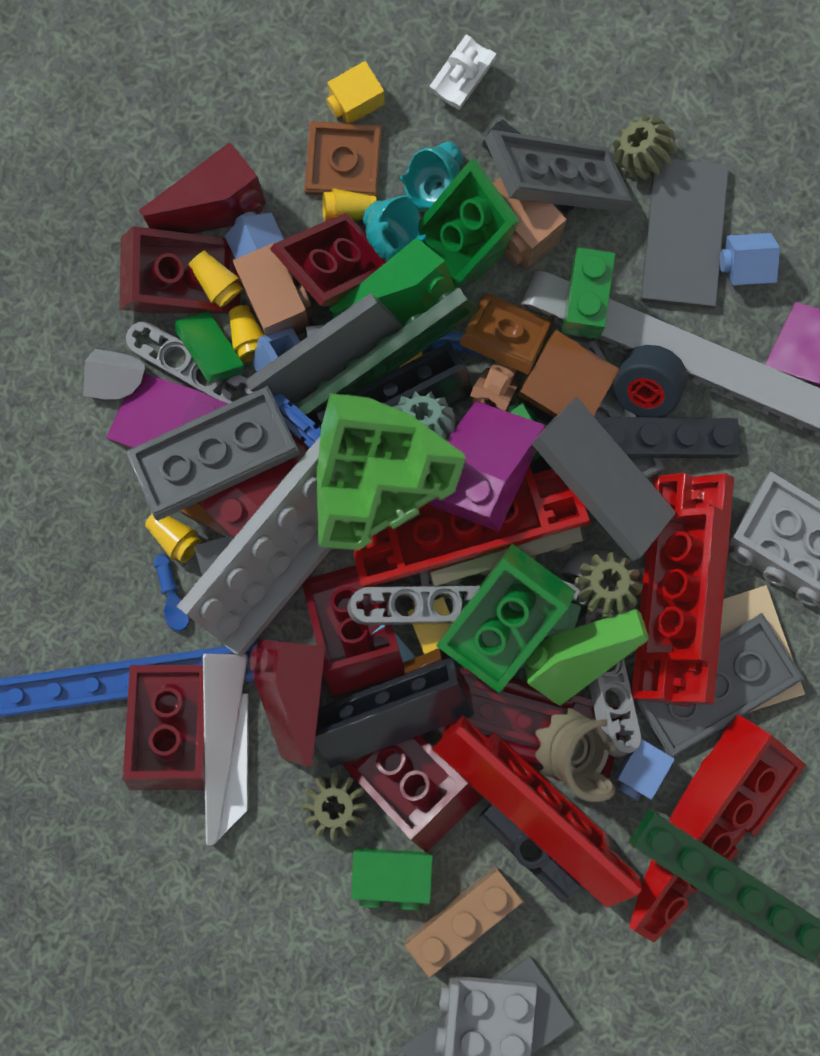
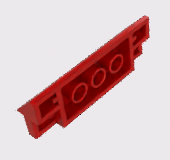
(441, 538)
(685, 593)
(538, 810)

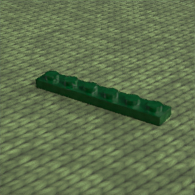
(393, 350)
(727, 884)

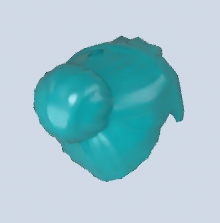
(427, 164)
(392, 225)

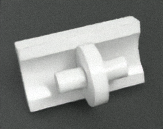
(462, 72)

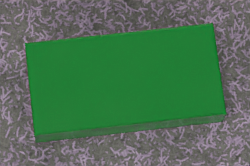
(209, 347)

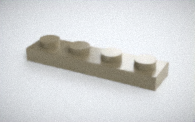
(483, 564)

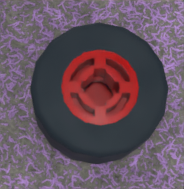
(650, 381)

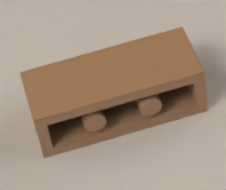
(462, 921)

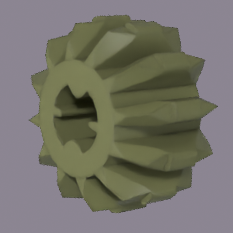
(644, 146)
(614, 572)
(343, 797)

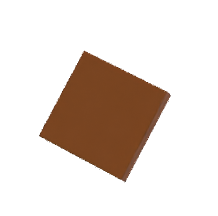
(343, 158)
(506, 333)
(567, 372)

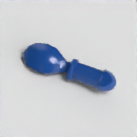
(174, 617)

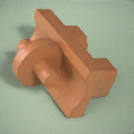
(496, 386)

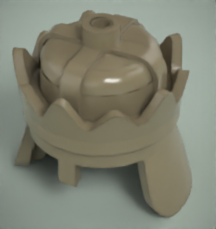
(575, 753)

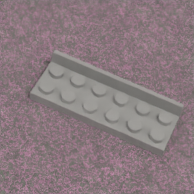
(782, 538)
(262, 562)
(486, 1017)

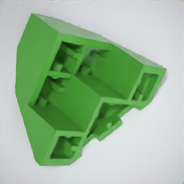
(377, 470)

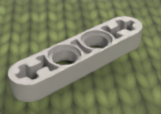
(188, 371)
(422, 597)
(618, 682)

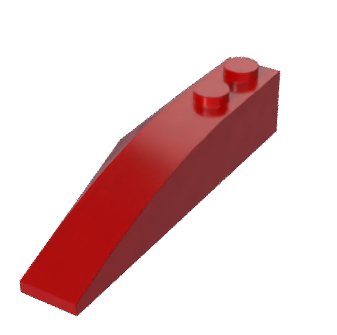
(725, 799)

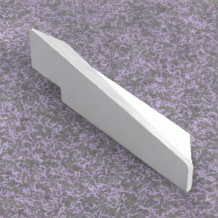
(225, 742)

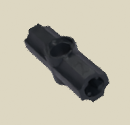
(541, 866)

